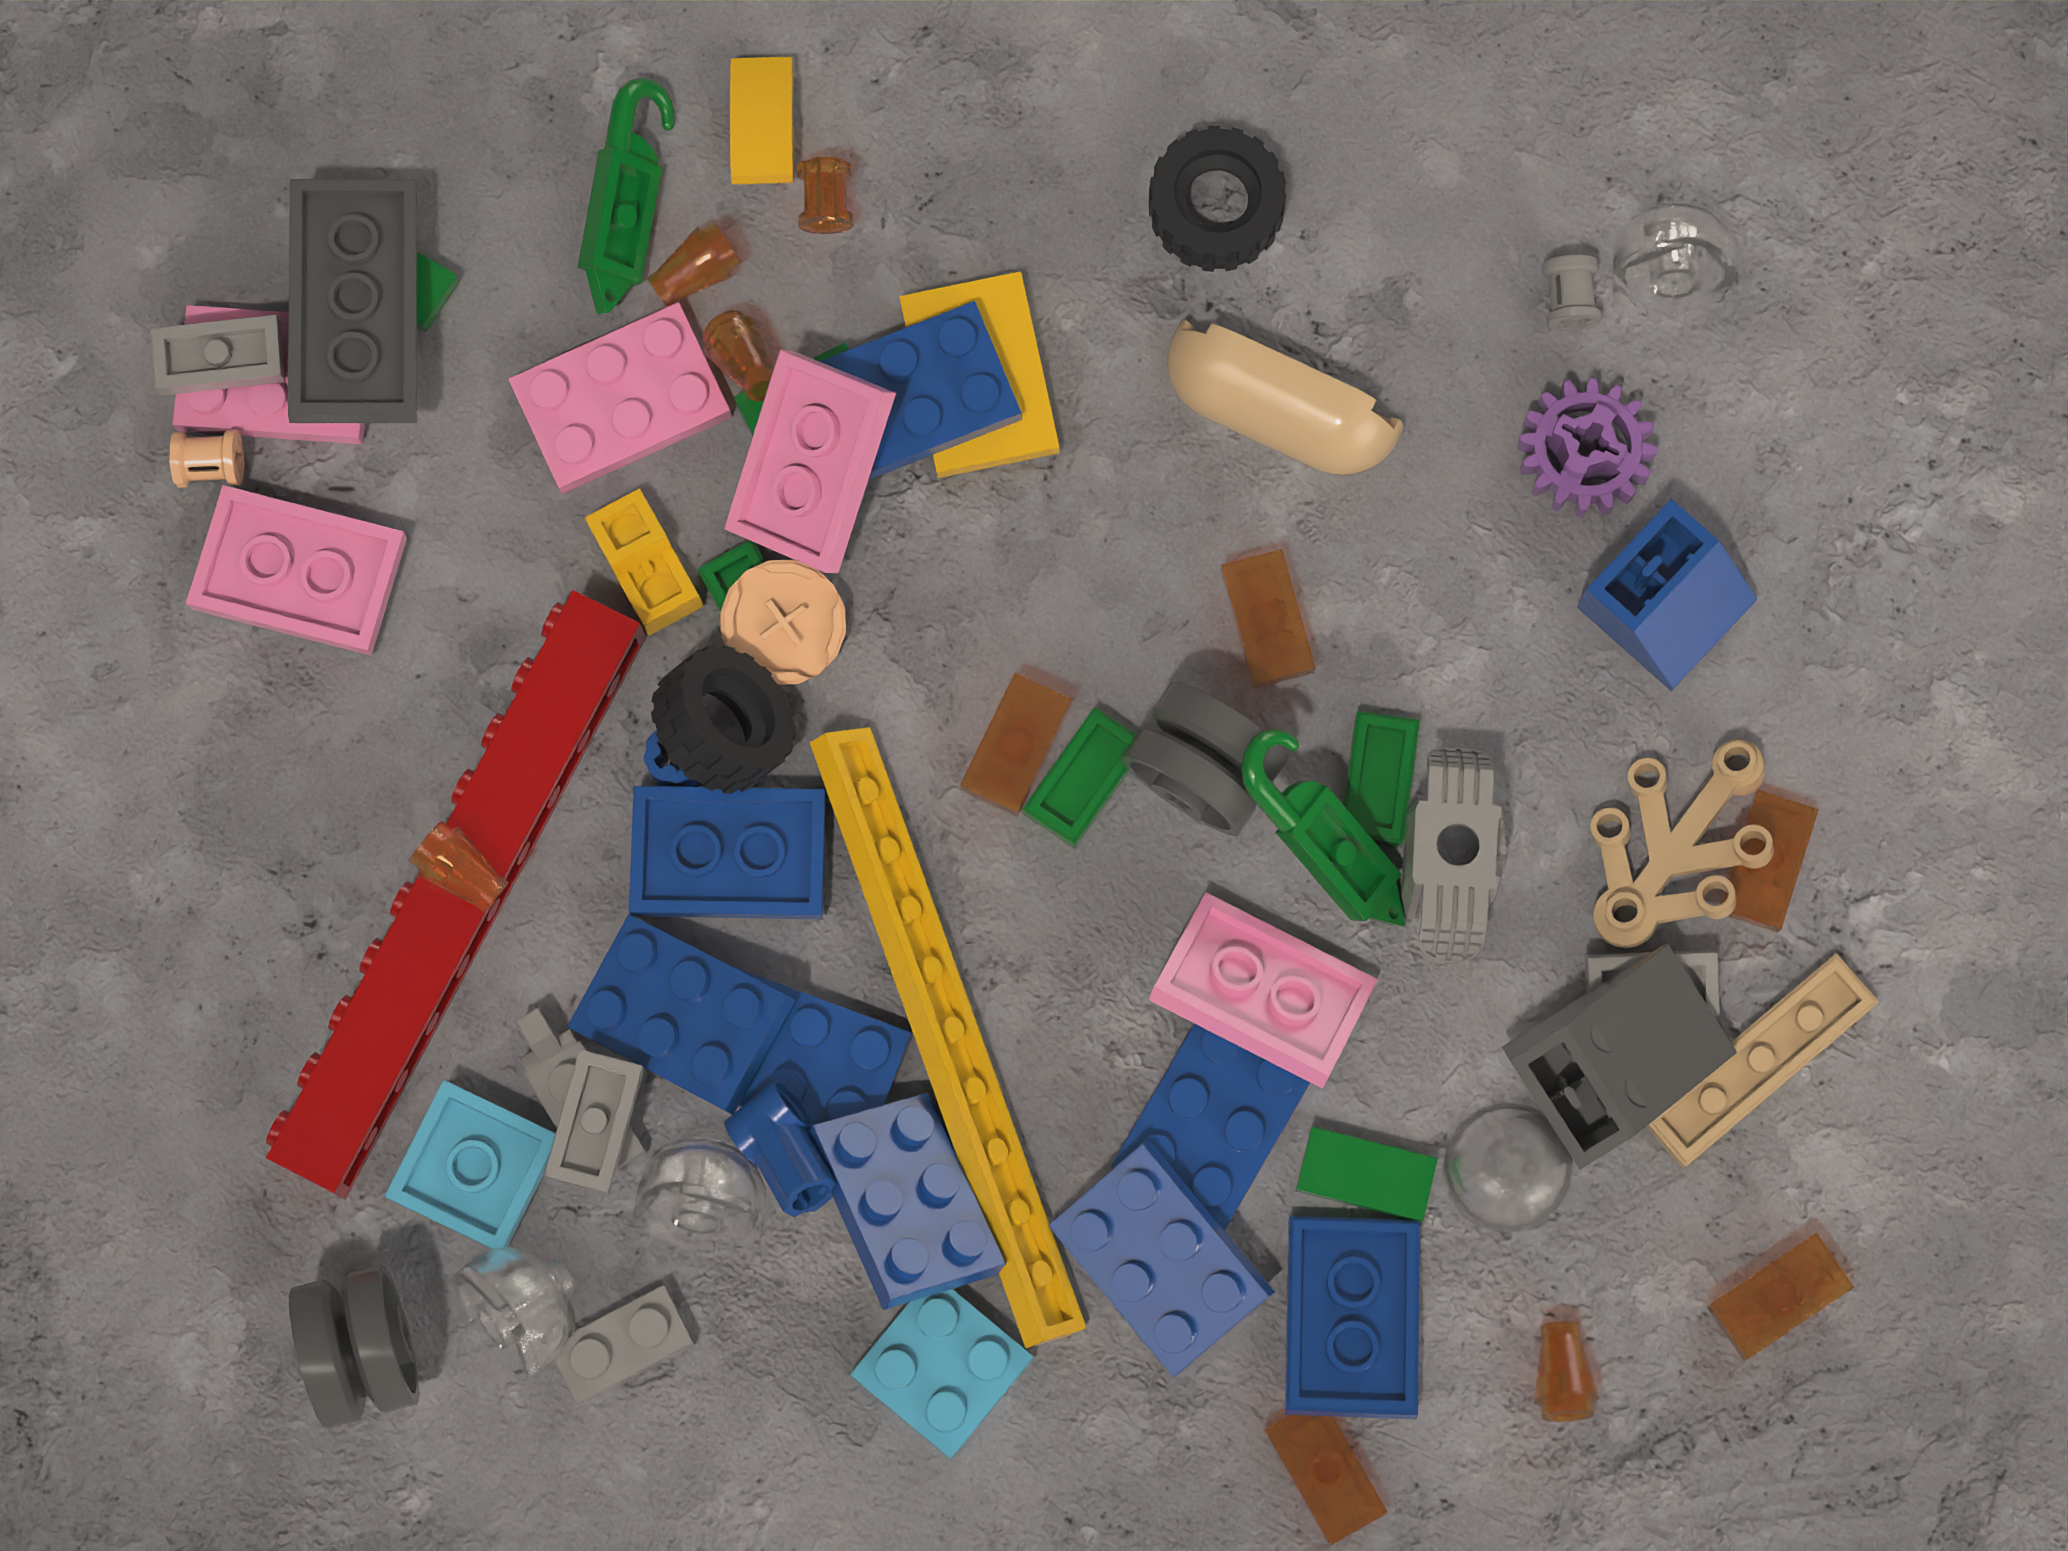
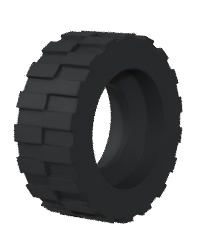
(1217, 151)
(696, 742)

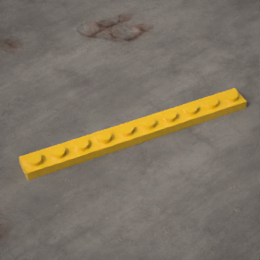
(947, 1034)

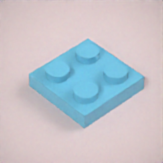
(472, 1167)
(942, 1368)

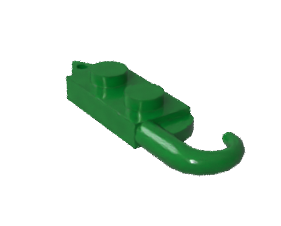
(622, 198)
(1325, 837)

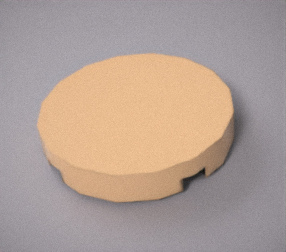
(784, 619)

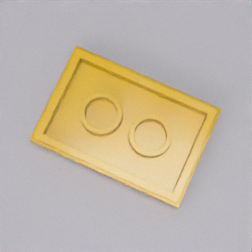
(1010, 327)

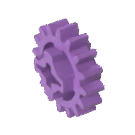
(1607, 459)

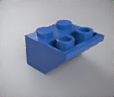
(1669, 595)

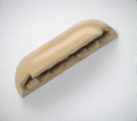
(1278, 401)

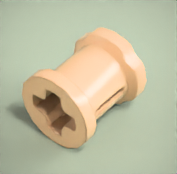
(207, 458)

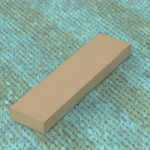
(1765, 1059)

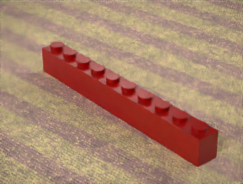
(436, 934)

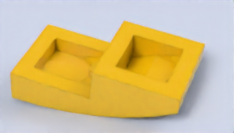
(761, 120)
(644, 562)

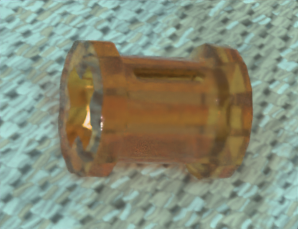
(825, 195)

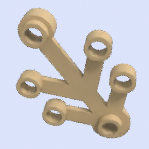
(1675, 851)

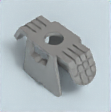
(1452, 895)

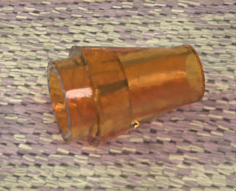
(695, 265)
(739, 351)
(457, 866)
(1564, 1375)

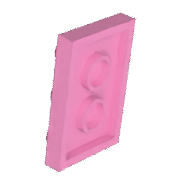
(620, 398)
(252, 409)
(809, 461)
(296, 570)
(1263, 990)

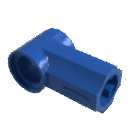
(775, 1138)

